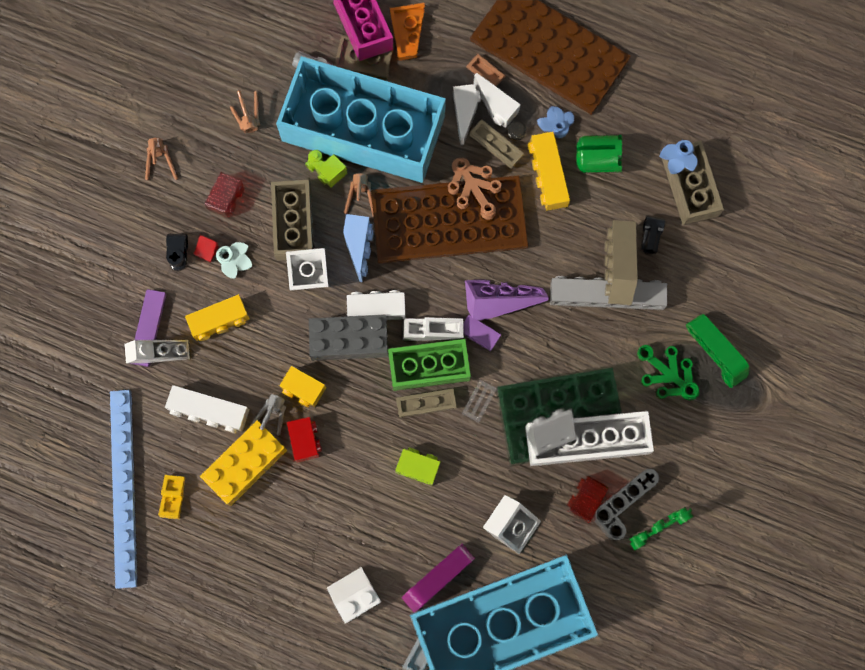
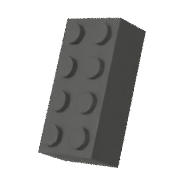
(348, 337)

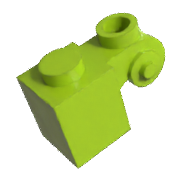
(329, 171)

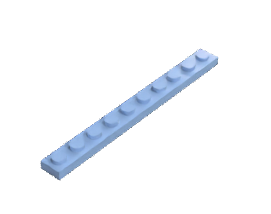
(123, 489)

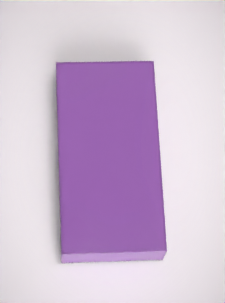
(480, 333)

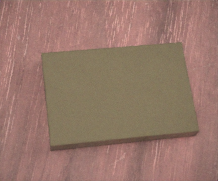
(375, 66)

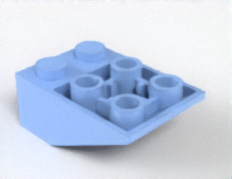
(357, 236)

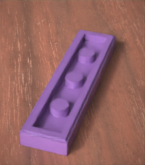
(150, 317)

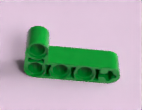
(716, 345)

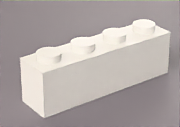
(207, 408)

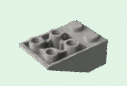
(551, 432)

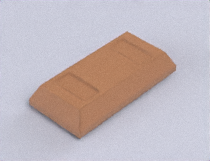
(486, 70)

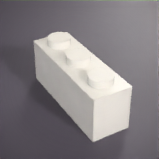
(377, 303)

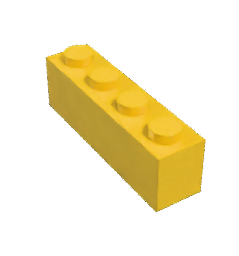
(549, 171)

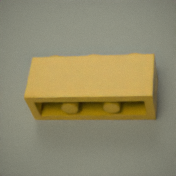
(217, 318)

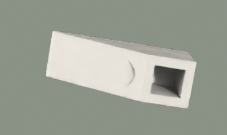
(156, 351)

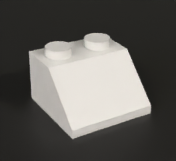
(307, 269)
(512, 524)
(353, 595)

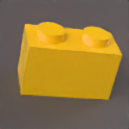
(302, 387)

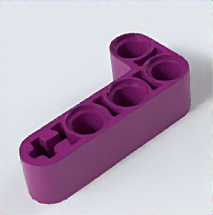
(437, 578)

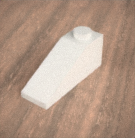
(499, 105)
(465, 107)

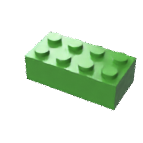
(429, 364)

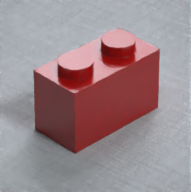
(303, 439)

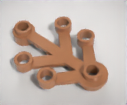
(473, 184)

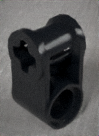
(177, 248)

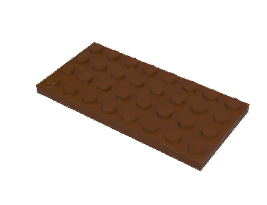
(551, 50)
(429, 224)

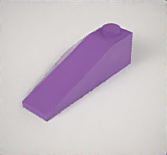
(492, 300)

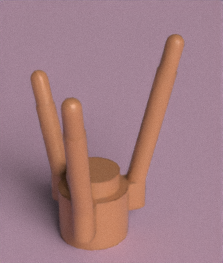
(248, 122)
(155, 149)
(359, 184)

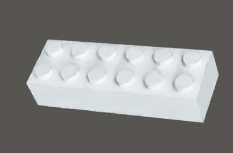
(601, 439)

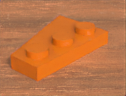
(407, 29)

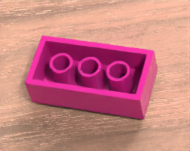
(365, 27)

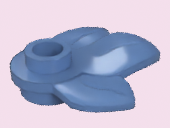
(555, 120)
(677, 159)

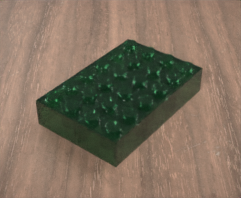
(522, 403)

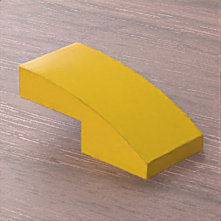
(172, 497)

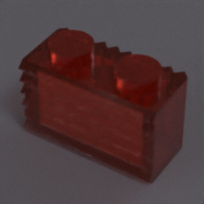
(224, 195)
(587, 499)

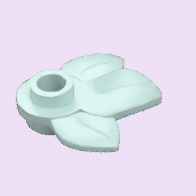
(236, 261)

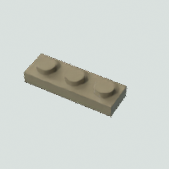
(496, 144)
(426, 403)

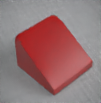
(206, 248)

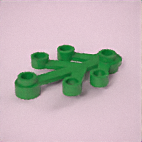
(670, 374)
(679, 515)

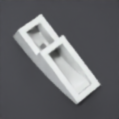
(432, 329)

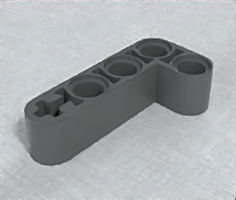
(627, 500)

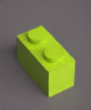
(418, 466)

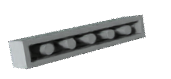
(591, 293)

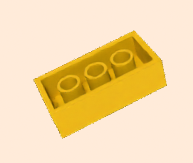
(243, 463)

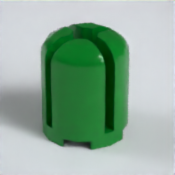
(599, 154)

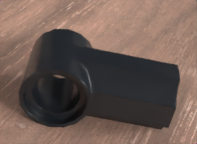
(652, 228)

